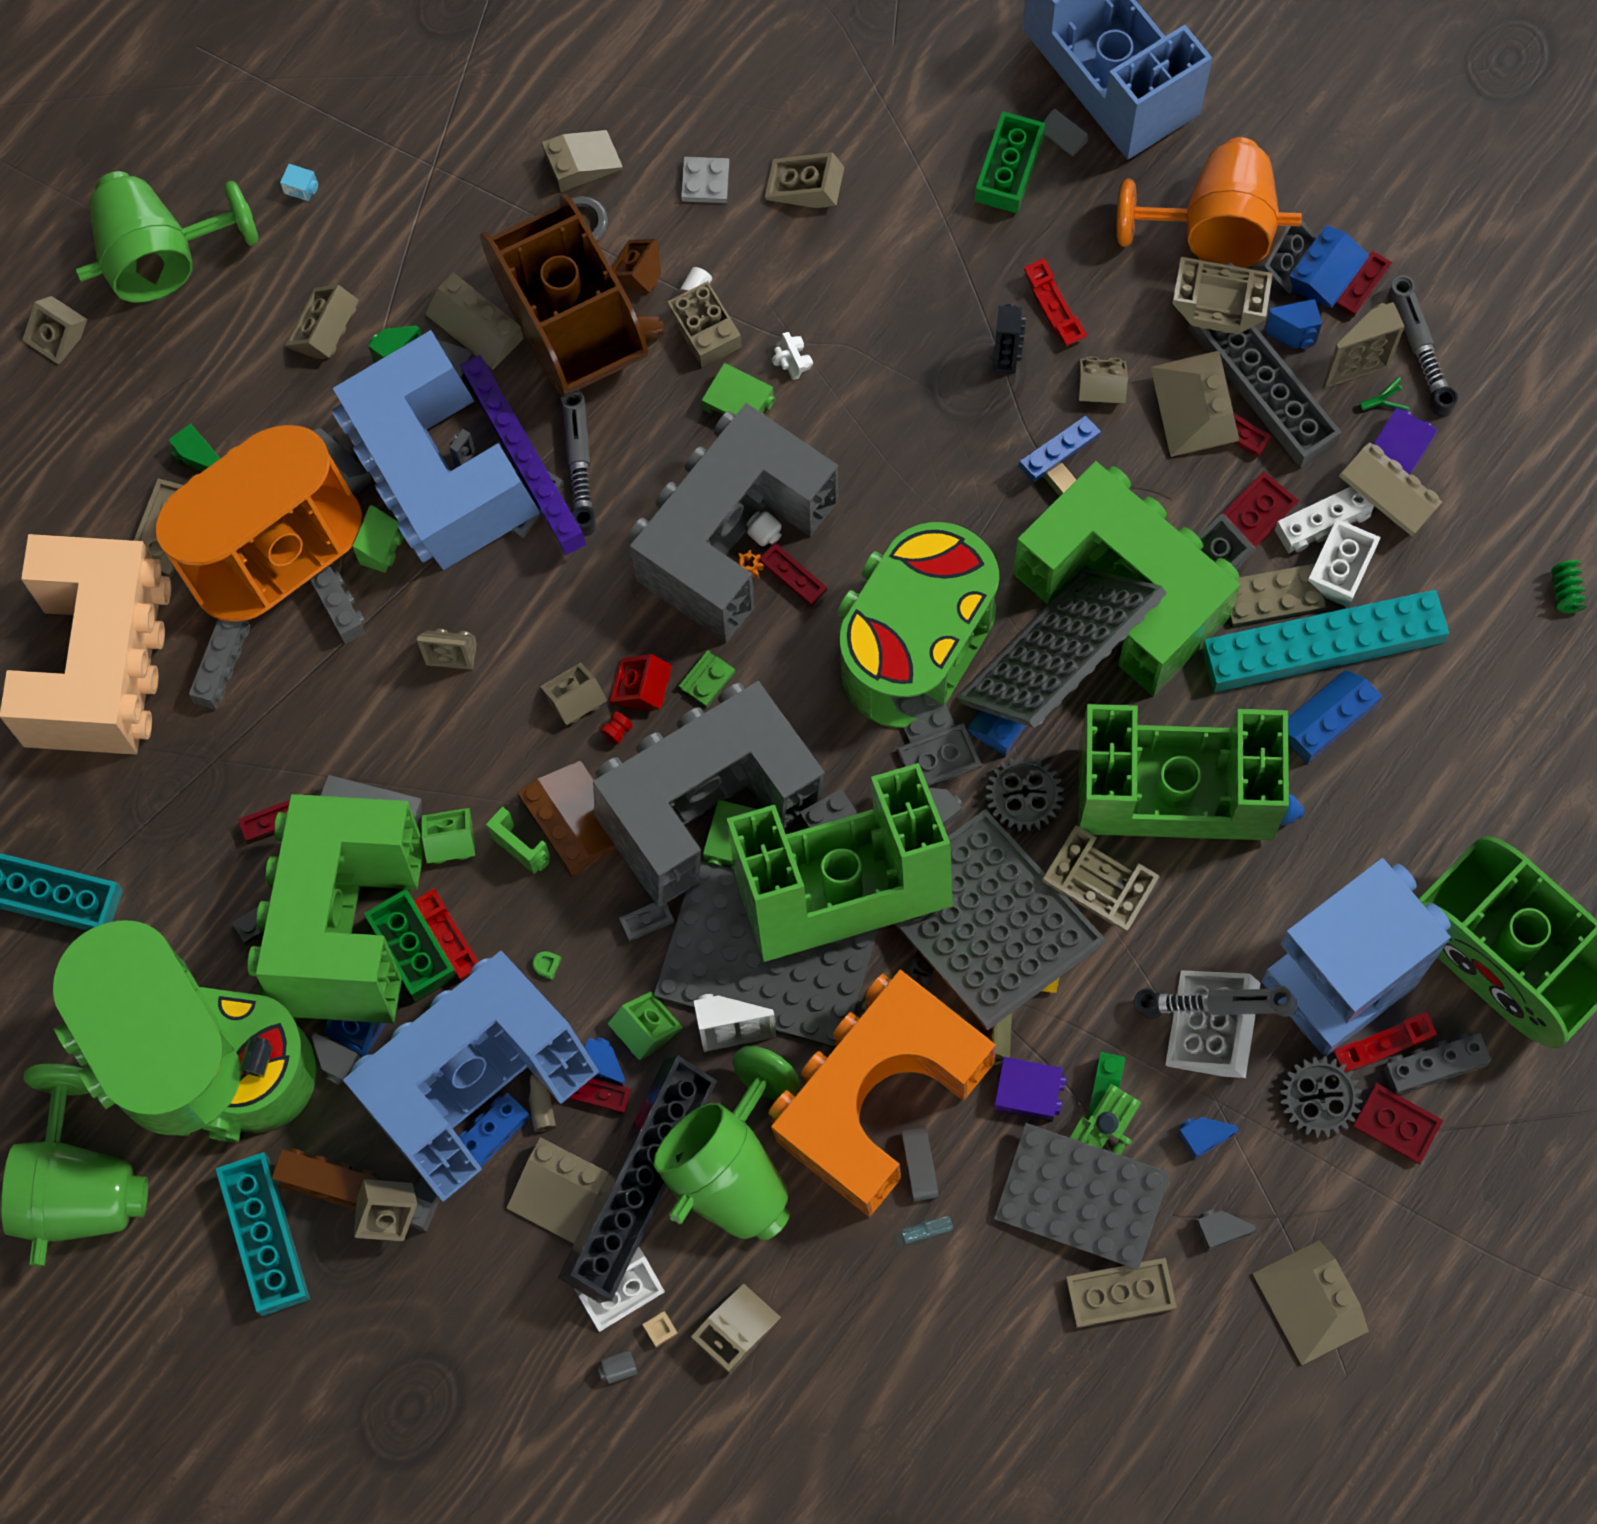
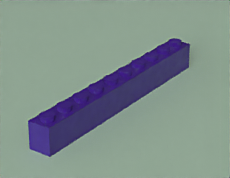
(523, 455)

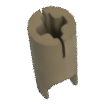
(540, 1106)

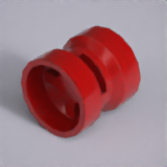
(616, 728)

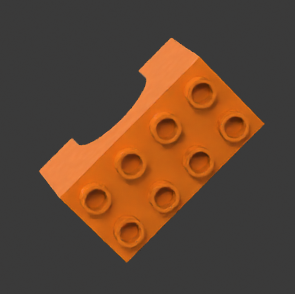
(897, 1034)

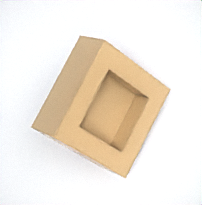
(660, 1329)

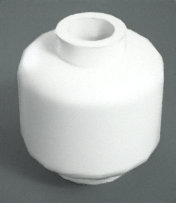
(764, 528)

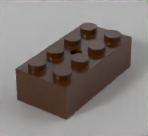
(320, 1178)

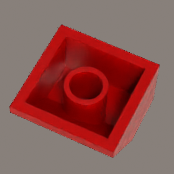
(641, 682)

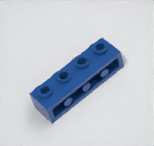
(494, 1128)

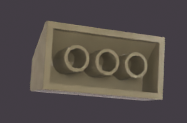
(473, 321)
(1391, 488)

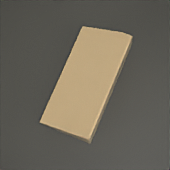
(1060, 479)

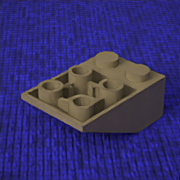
(705, 324)
(735, 1328)

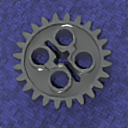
(1027, 815)
(1325, 1119)

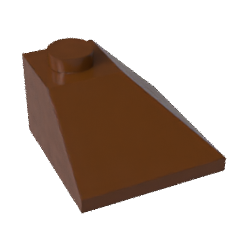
(638, 265)

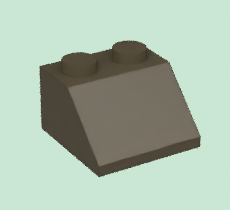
(53, 328)
(574, 693)
(384, 1210)

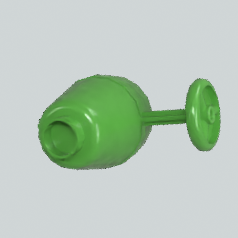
(134, 222)
(722, 1163)
(63, 1189)

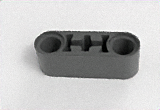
(919, 1163)

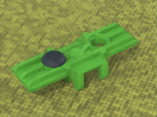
(1108, 1119)

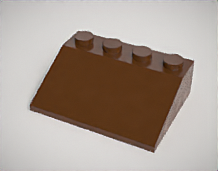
(565, 815)

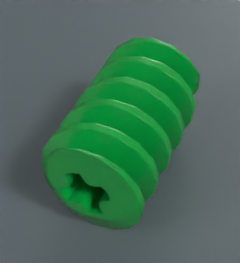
(1566, 586)

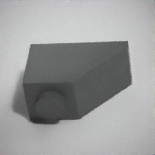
(947, 805)
(334, 1059)
(426, 1205)
(1222, 1228)

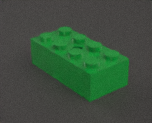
(1009, 162)
(402, 924)

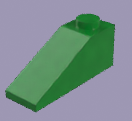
(192, 449)
(1108, 1072)

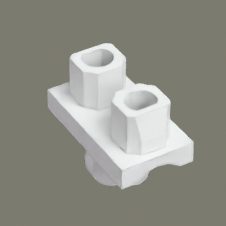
(788, 356)

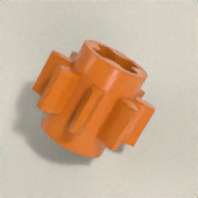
(751, 559)

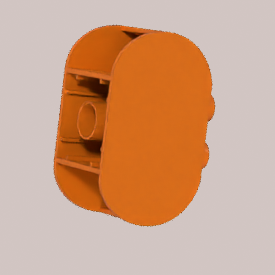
(259, 522)

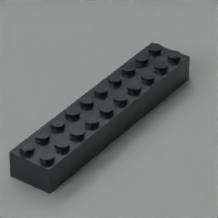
(633, 1183)

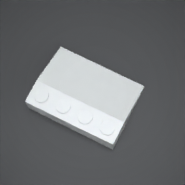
(732, 1022)
(1208, 1041)

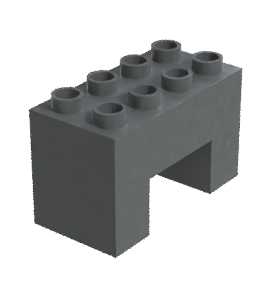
(701, 520)
(685, 775)

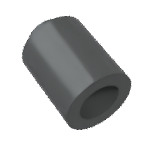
(617, 1367)

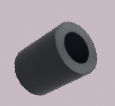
(256, 1057)

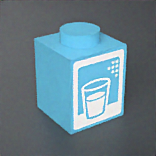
(299, 182)

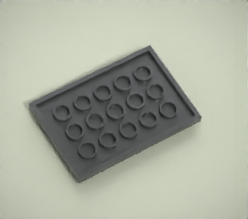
(1082, 1195)

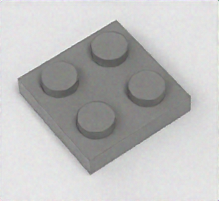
(705, 179)

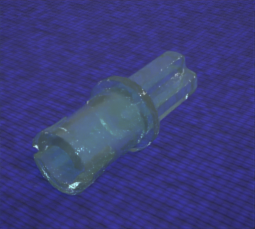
(927, 1229)

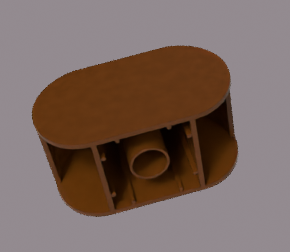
(565, 297)

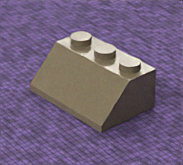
(322, 322)

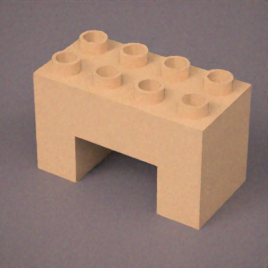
(108, 671)

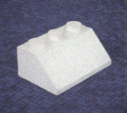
(1343, 562)
(634, 1291)

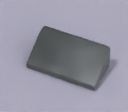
(1064, 133)

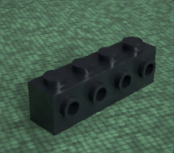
(1008, 338)

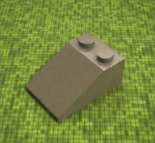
(580, 158)
(805, 180)
(448, 649)

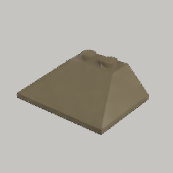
(1221, 295)
(1195, 403)
(1099, 881)
(1312, 1301)

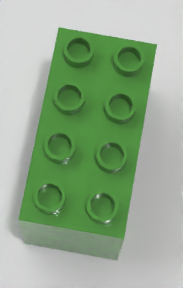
(1117, 533)
(1183, 777)
(843, 872)
(307, 941)

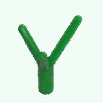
(1379, 400)

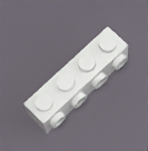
(1318, 519)

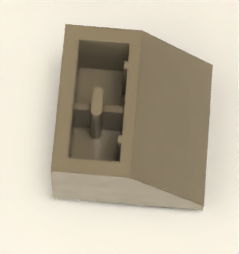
(1103, 380)

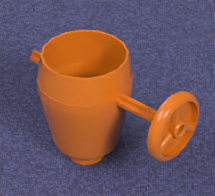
(1229, 211)

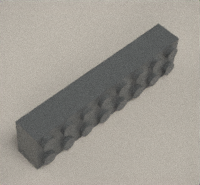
(1272, 392)

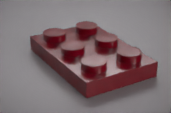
(1260, 508)
(1397, 1124)

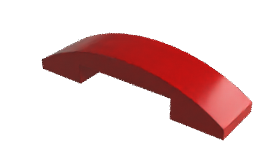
(1053, 304)
(446, 933)
(1386, 1043)

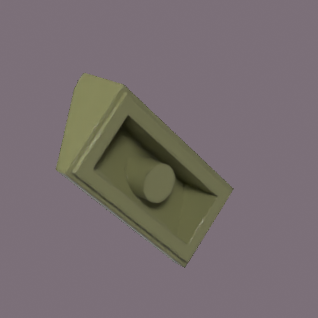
(1002, 1037)

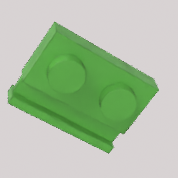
(707, 679)

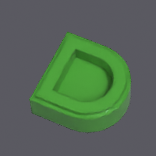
(546, 964)

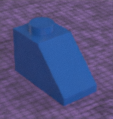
(605, 1061)
(1204, 1134)

